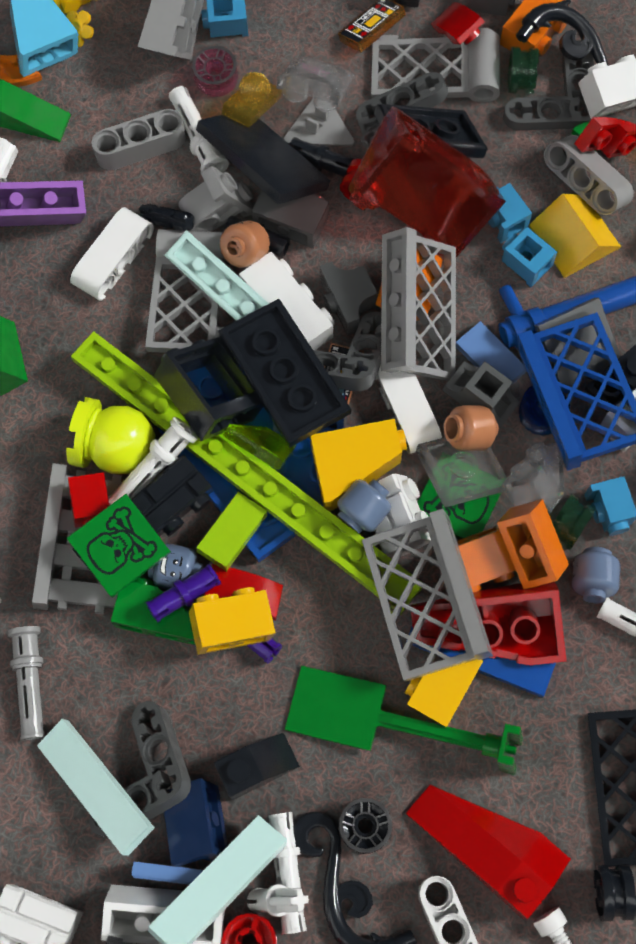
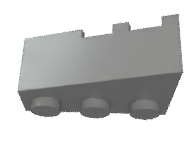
(171, 27)

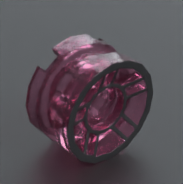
(218, 60)

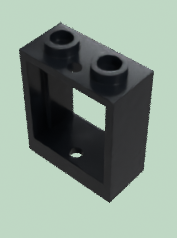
(215, 357)

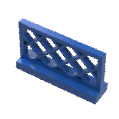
(550, 391)

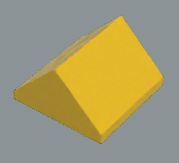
(574, 233)

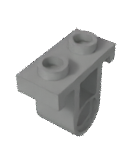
(216, 200)

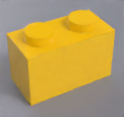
(231, 620)

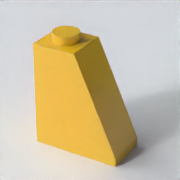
(355, 454)

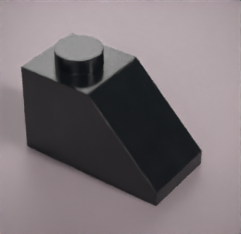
(256, 765)

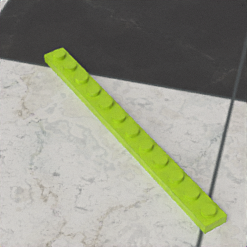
(242, 469)

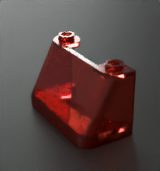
(424, 183)

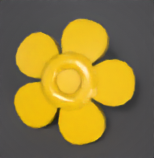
(80, 22)

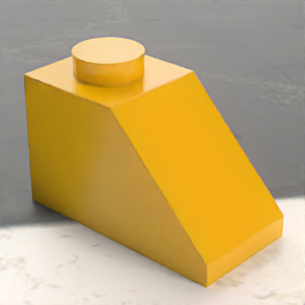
(442, 691)

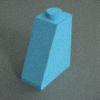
(41, 34)

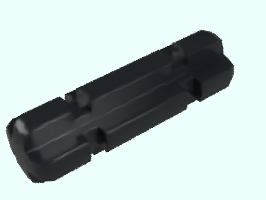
(167, 217)

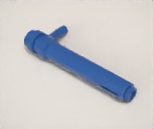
(613, 298)

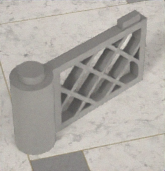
(478, 64)
(164, 241)

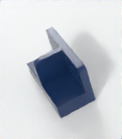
(196, 825)

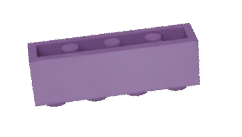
(41, 203)

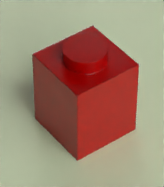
(87, 497)

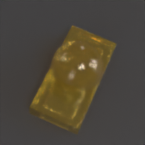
(252, 99)

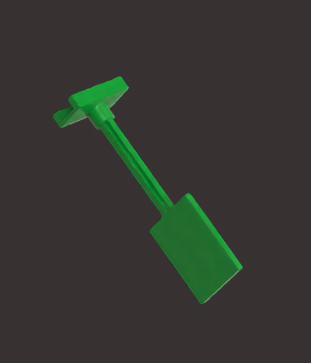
(350, 712)

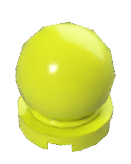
(110, 437)

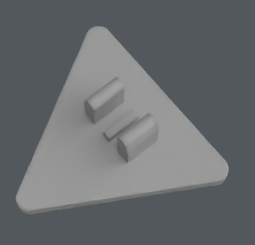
(320, 128)

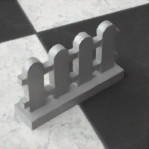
(61, 555)

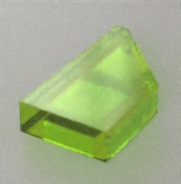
(261, 443)

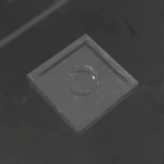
(460, 474)

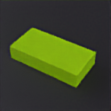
(232, 531)

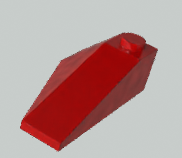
(517, 621)
(499, 852)

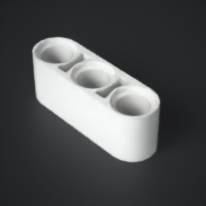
(110, 252)
(410, 407)
(449, 910)

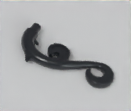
(568, 45)
(333, 892)

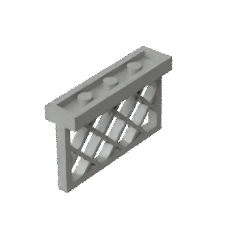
(402, 305)
(457, 586)

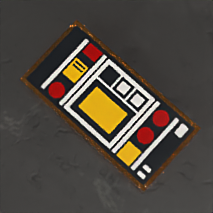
(371, 24)

